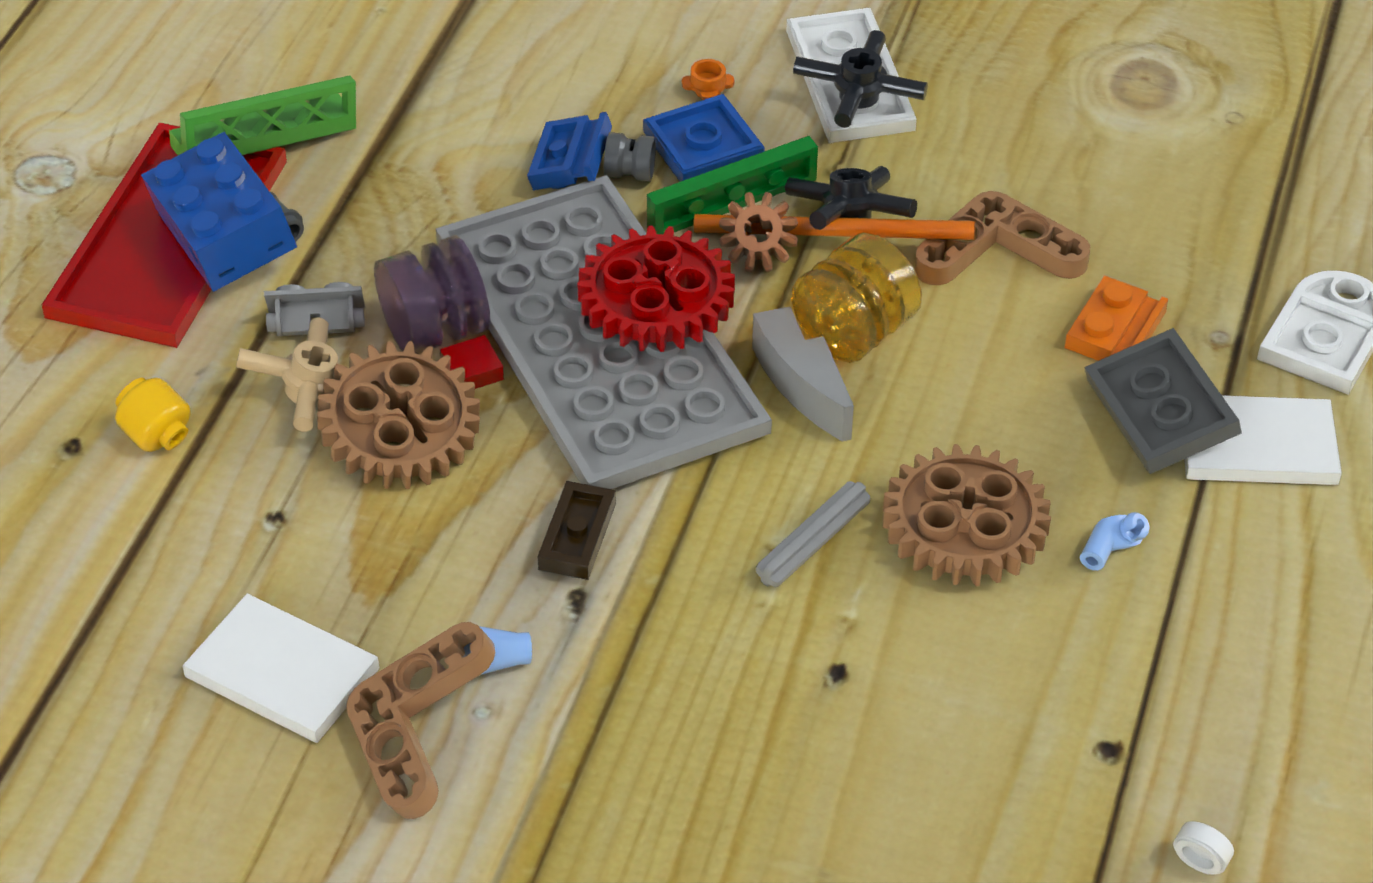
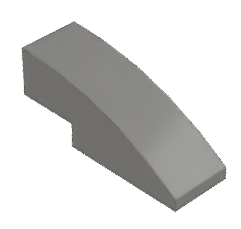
(803, 371)

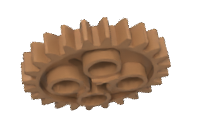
(431, 393)
(966, 515)

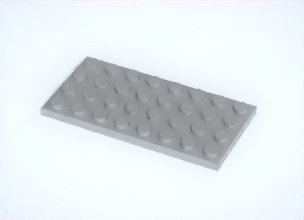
(605, 404)

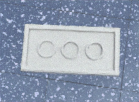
(826, 40)

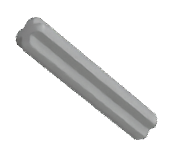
(813, 534)

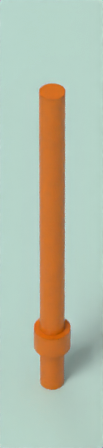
(852, 226)

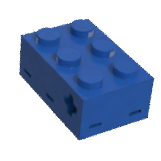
(219, 211)

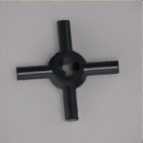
(860, 78)
(850, 195)

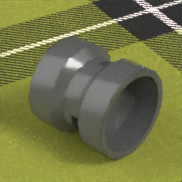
(630, 156)

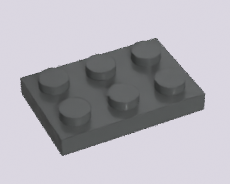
(1162, 400)

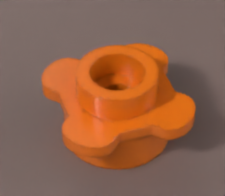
(708, 78)

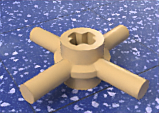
(300, 371)

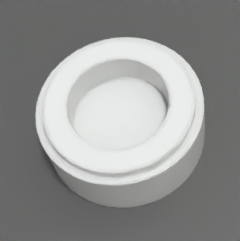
(1203, 848)

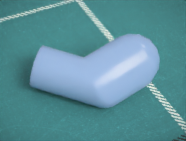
(1111, 535)

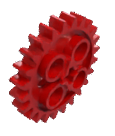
(656, 288)

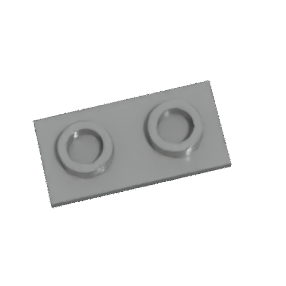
(293, 307)

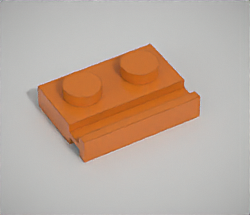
(1114, 319)

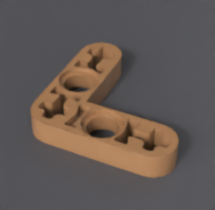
(1056, 249)
(399, 703)

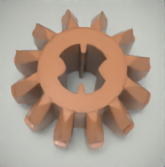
(768, 219)

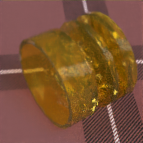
(857, 296)

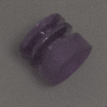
(434, 295)

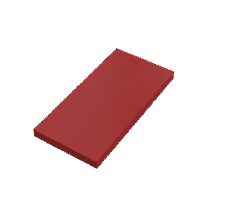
(130, 267)

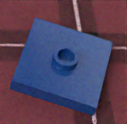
(702, 137)

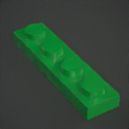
(719, 187)

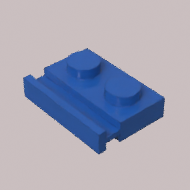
(569, 151)

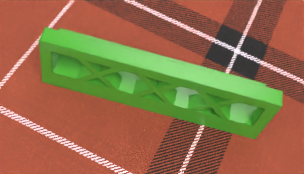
(273, 117)

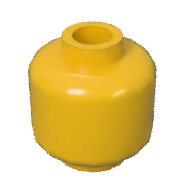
(152, 414)

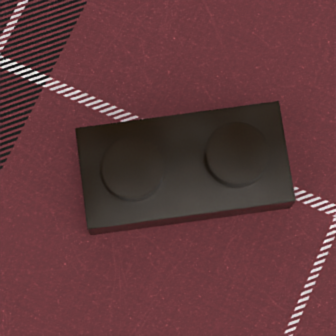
(577, 530)

